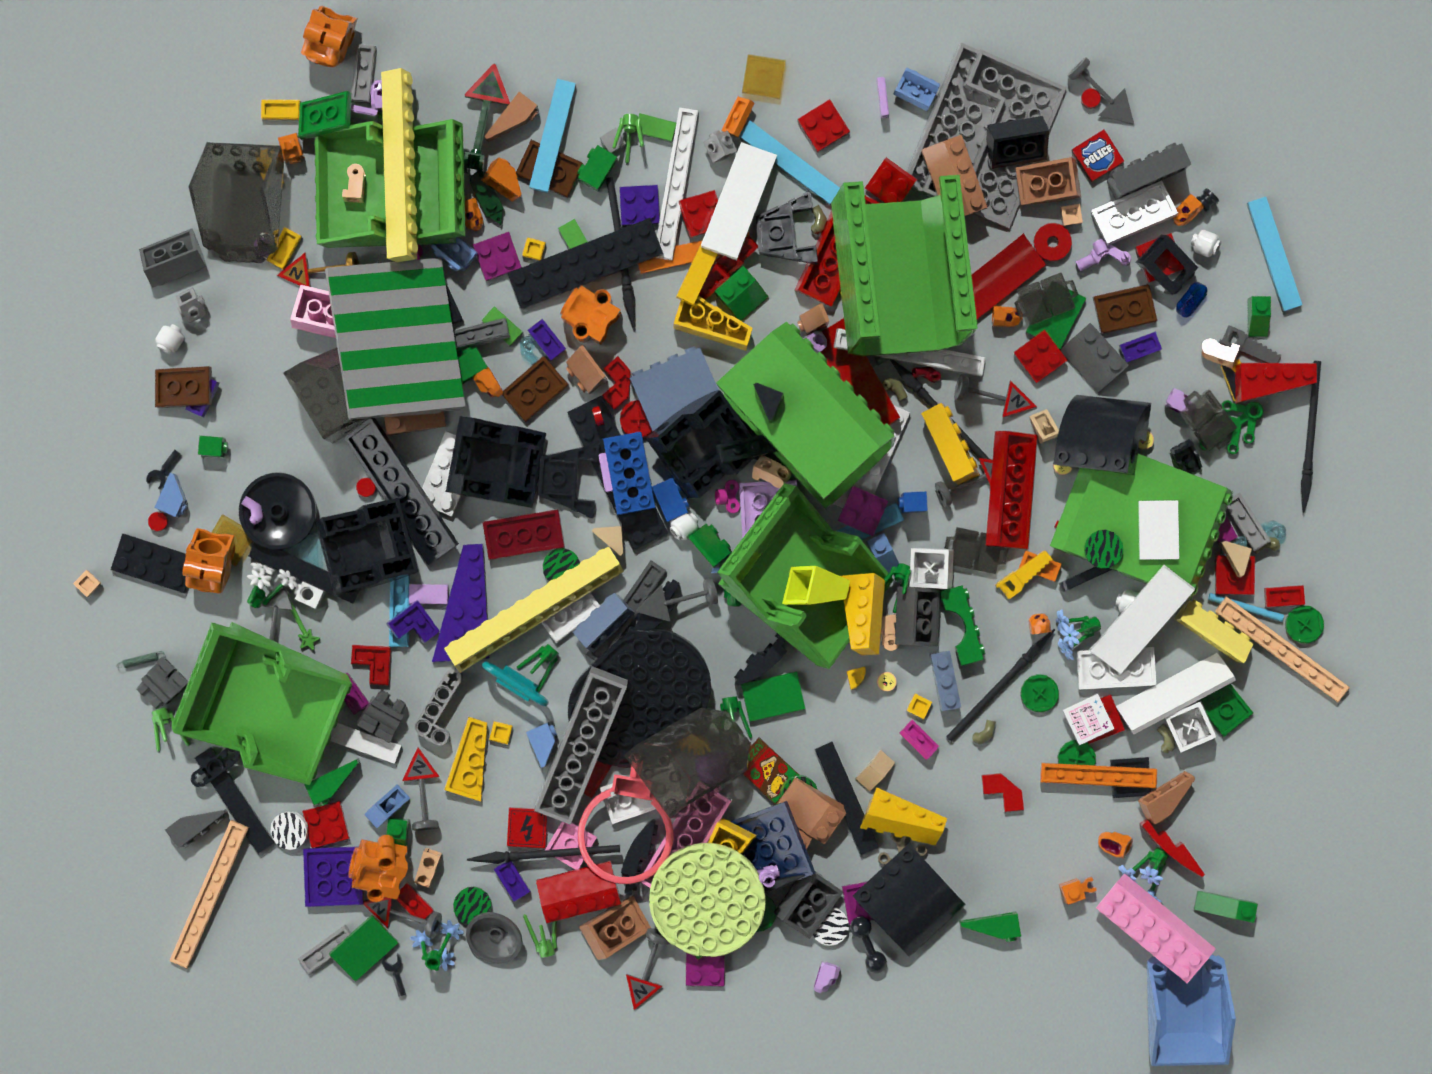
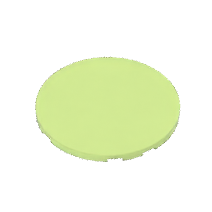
(707, 899)

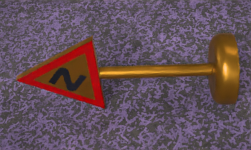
(299, 273)

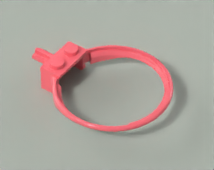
(632, 787)

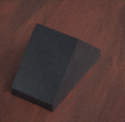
(769, 399)

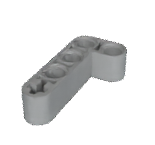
(441, 703)

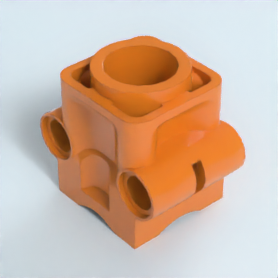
(328, 36)
(585, 311)
(208, 561)
(378, 868)

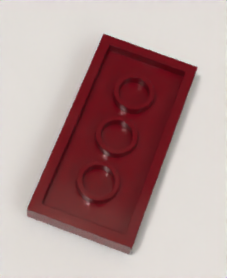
(523, 534)

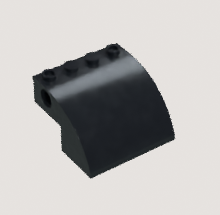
(1102, 434)
(689, 443)
(495, 462)
(366, 547)
(909, 900)

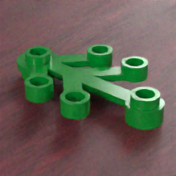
(1240, 420)

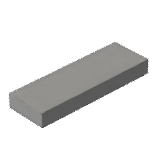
(363, 73)
(1248, 522)
(320, 953)

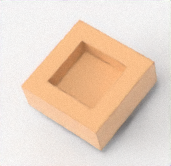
(1071, 215)
(87, 583)

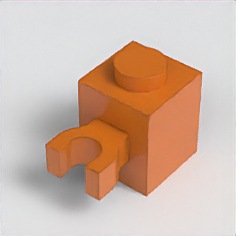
(291, 148)
(1074, 890)

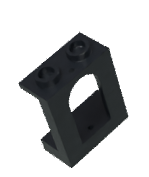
(1154, 251)

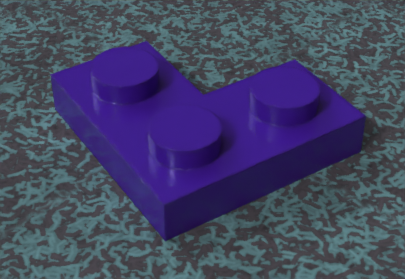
(413, 618)

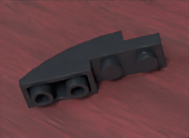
(650, 622)
(758, 664)
(639, 848)

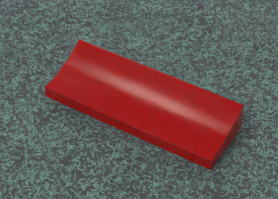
(1004, 274)
(823, 280)
(860, 375)
(1011, 489)

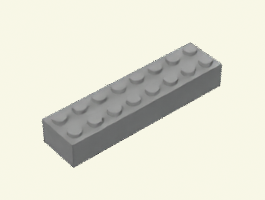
(581, 745)

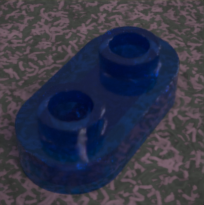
(1191, 299)

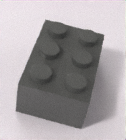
(917, 616)

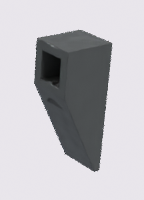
(188, 827)

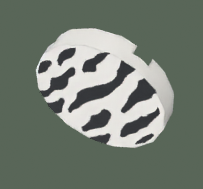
(289, 830)
(833, 928)

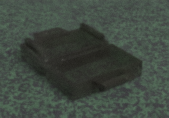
(1053, 296)
(1204, 414)
(968, 549)

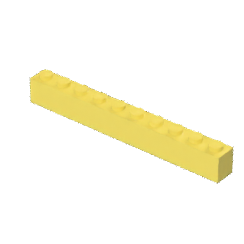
(399, 165)
(533, 609)

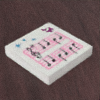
(1088, 719)

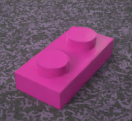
(919, 739)

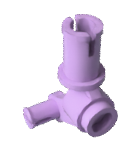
(1100, 251)
(768, 875)

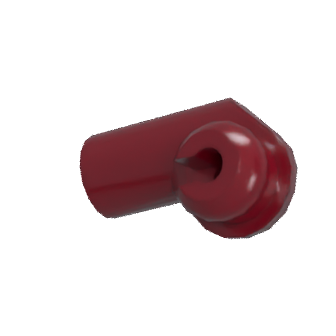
(928, 373)

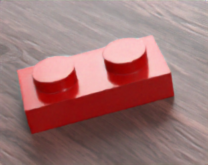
(1284, 596)
(413, 902)

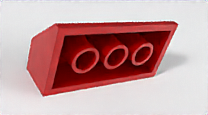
(577, 893)

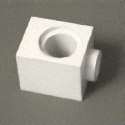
(318, 595)

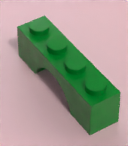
(969, 648)

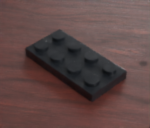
(150, 562)

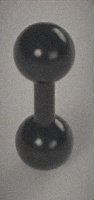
(875, 960)

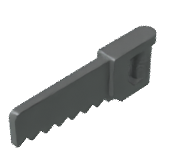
(1249, 346)

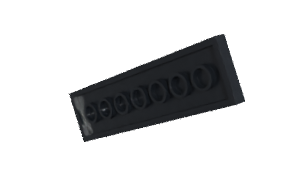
(585, 263)
(396, 481)
(639, 526)

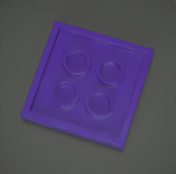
(328, 877)

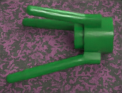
(901, 575)
(548, 655)
(731, 704)

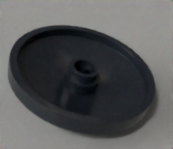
(286, 509)

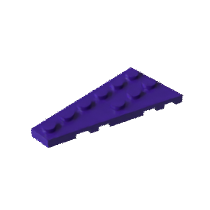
(466, 602)

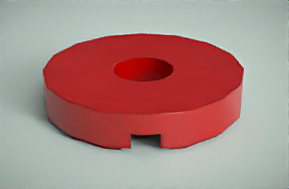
(1052, 253)

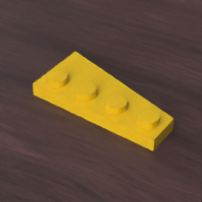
(467, 768)

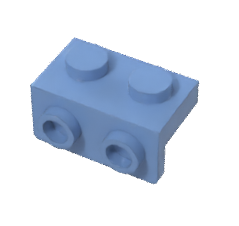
(916, 89)
(457, 254)

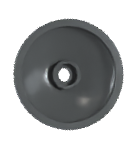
(490, 944)

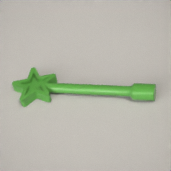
(307, 637)

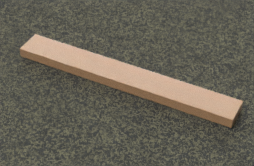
(1282, 649)
(209, 894)

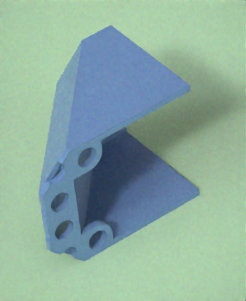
(1191, 1019)

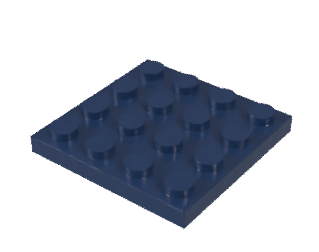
(776, 841)

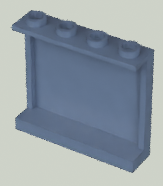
(672, 385)

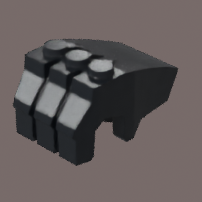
(1186, 456)

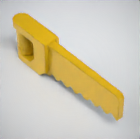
(1023, 574)

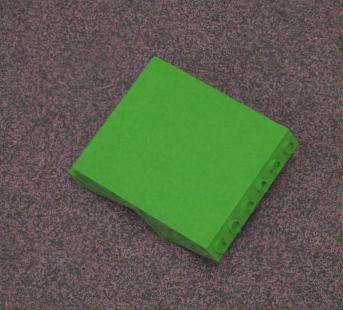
(437, 185)
(1111, 503)
(794, 536)
(262, 702)

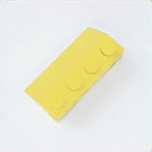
(1214, 631)

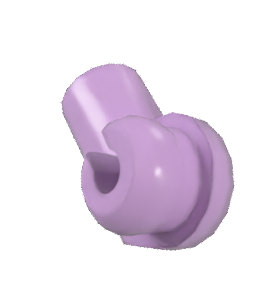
(256, 510)

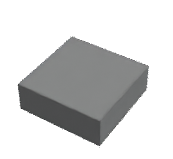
(608, 140)

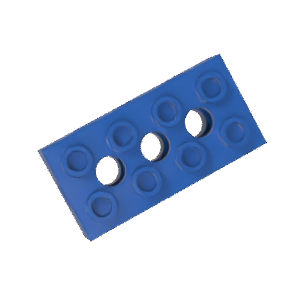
(617, 467)

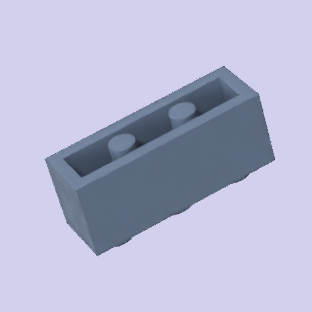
(603, 622)
(945, 680)

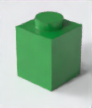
(212, 446)

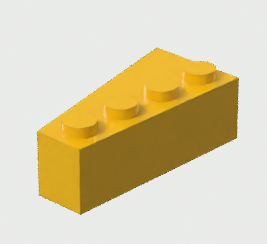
(712, 324)
(950, 444)
(864, 612)
(902, 818)
(731, 835)

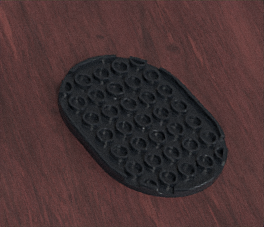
(663, 686)

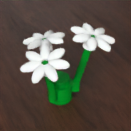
(257, 595)

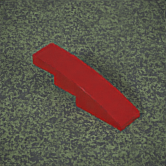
(724, 267)
(1177, 852)

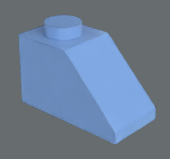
(172, 497)
(883, 551)
(542, 741)
(387, 806)

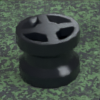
(1208, 199)

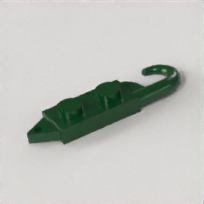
(487, 197)

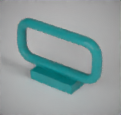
(516, 683)

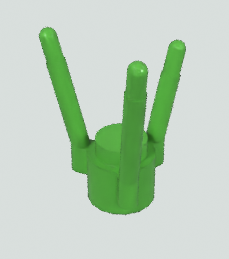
(629, 123)
(160, 718)
(544, 946)

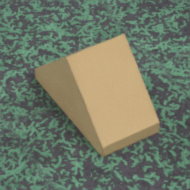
(1044, 426)
(612, 537)
(1237, 556)
(875, 770)

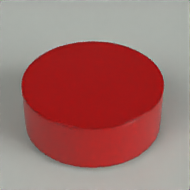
(1090, 98)
(598, 416)
(365, 487)
(157, 521)

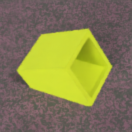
(814, 585)

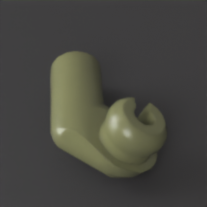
(820, 222)
(895, 386)
(1274, 545)
(986, 734)
(1169, 741)

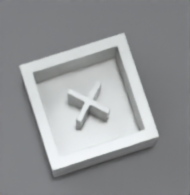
(931, 568)
(1191, 726)

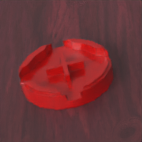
(634, 419)

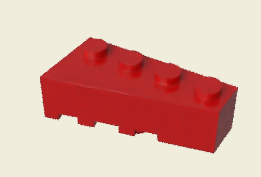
(1265, 379)

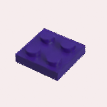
(639, 204)

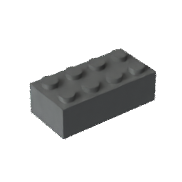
(1149, 171)

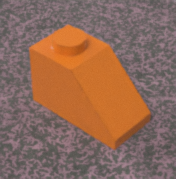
(503, 179)

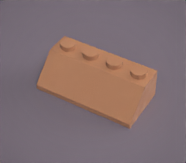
(952, 158)

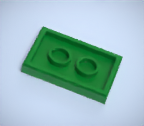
(324, 115)
(1059, 325)
(773, 696)
(1226, 709)
(363, 948)

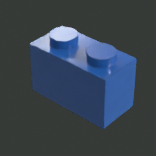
(670, 499)
(913, 502)

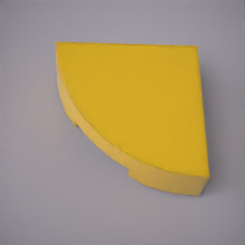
(856, 676)

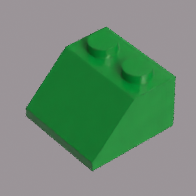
(741, 293)
(710, 545)

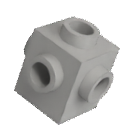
(720, 146)
(191, 305)

